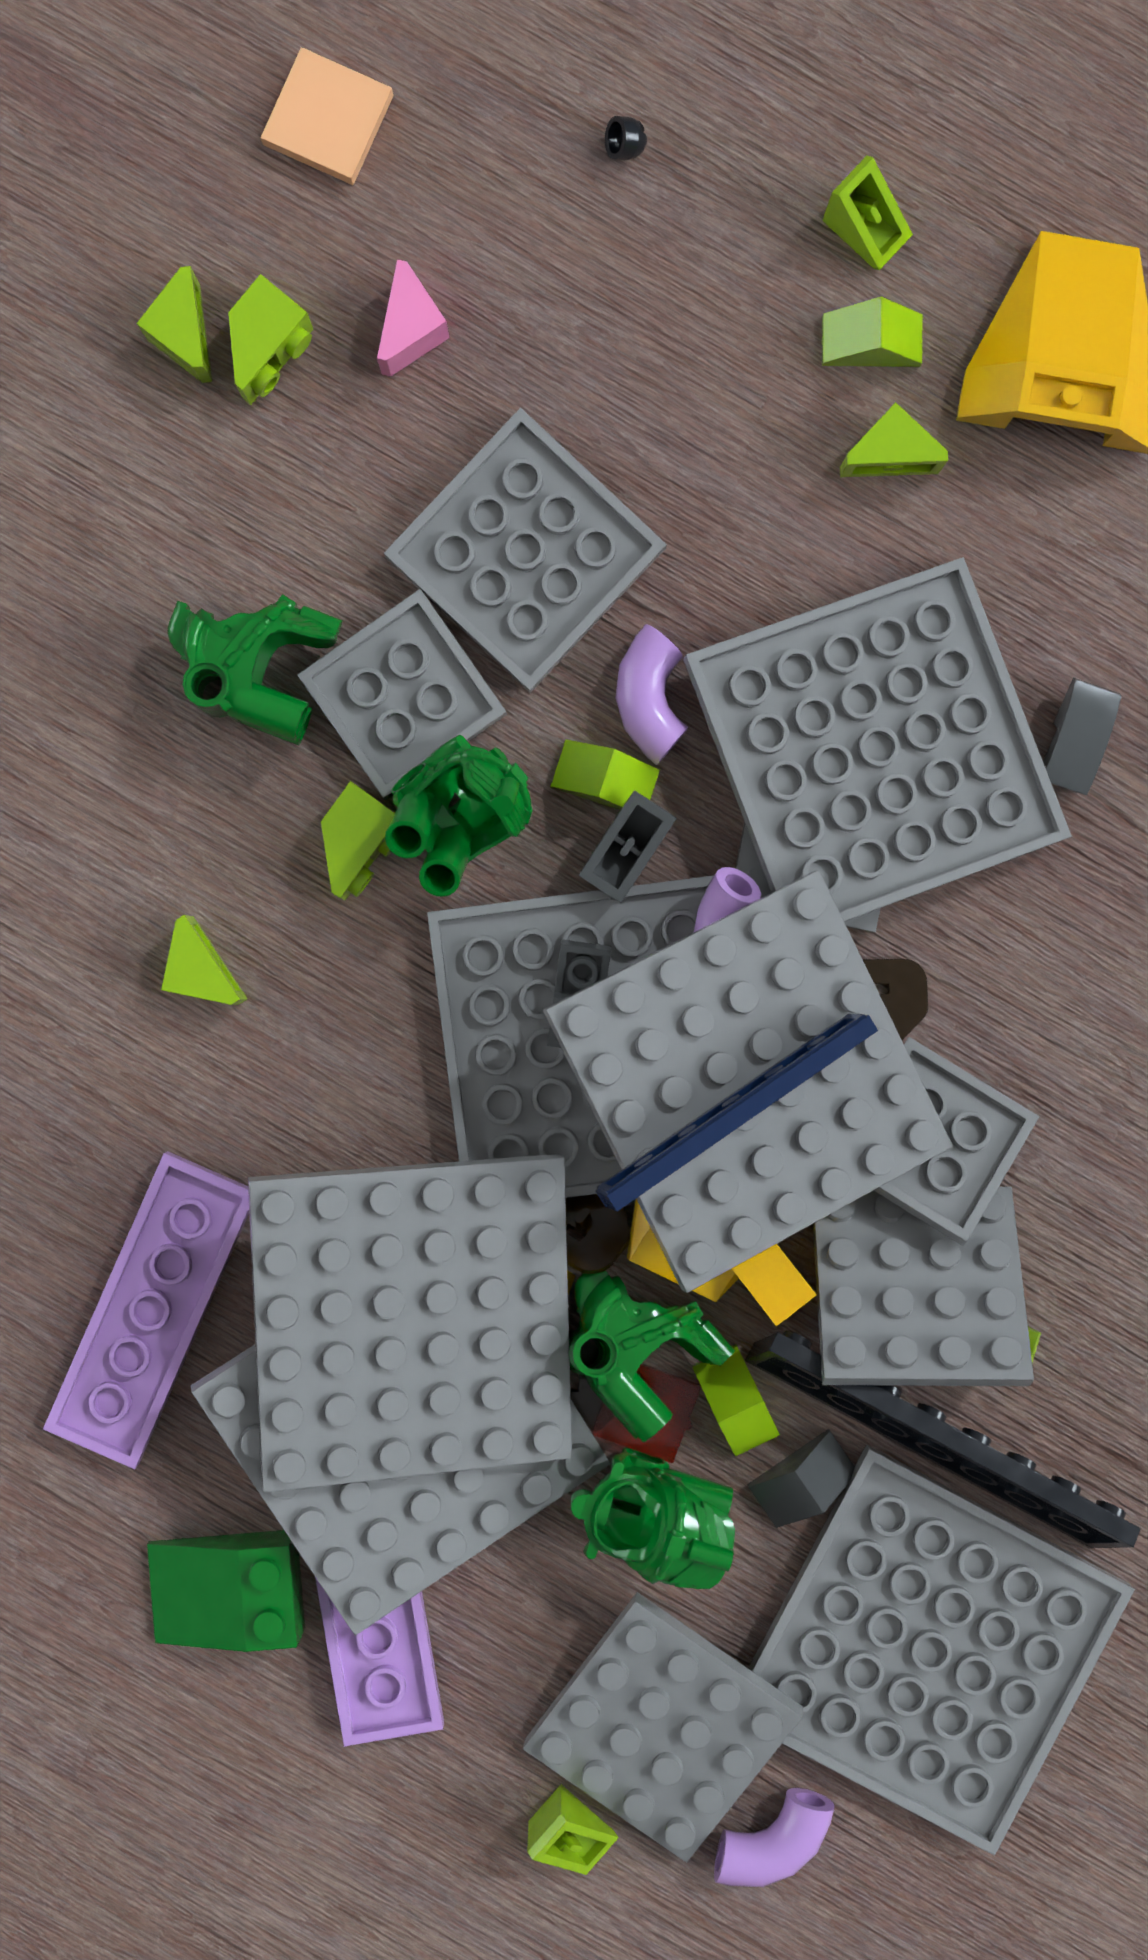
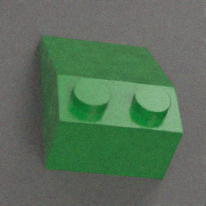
(227, 1591)

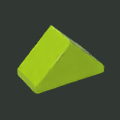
(867, 215)
(178, 324)
(872, 335)
(895, 448)
(602, 774)
(197, 968)
(736, 1403)
(568, 1834)

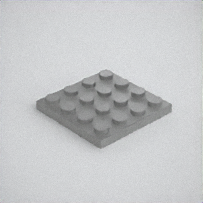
(525, 550)
(915, 1304)
(662, 1727)

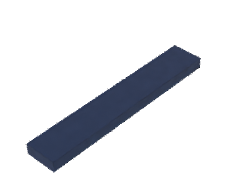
(735, 1110)

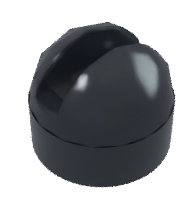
(624, 138)

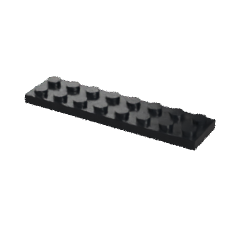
(959, 1452)

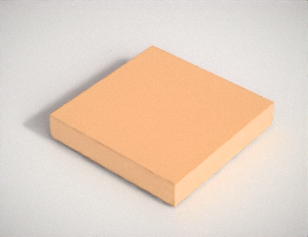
(327, 116)

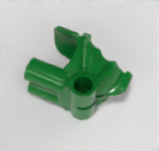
(239, 654)
(490, 810)
(625, 1338)
(669, 1526)

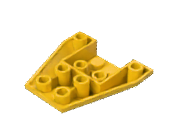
(1067, 344)

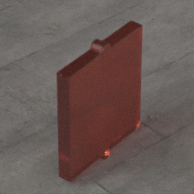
(680, 1399)

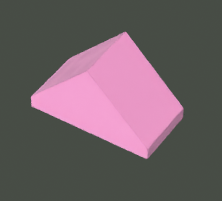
(411, 323)

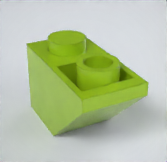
(264, 335)
(354, 839)

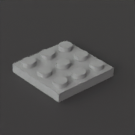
(401, 691)
(986, 1138)

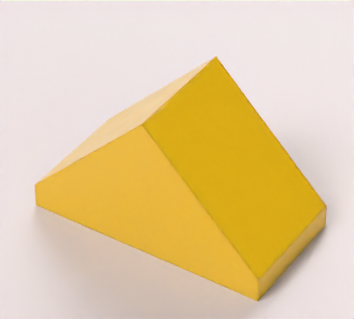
(774, 1283)

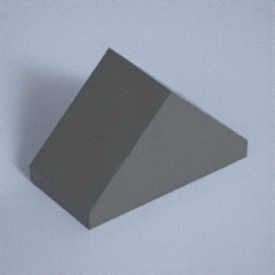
(627, 846)
(804, 1481)

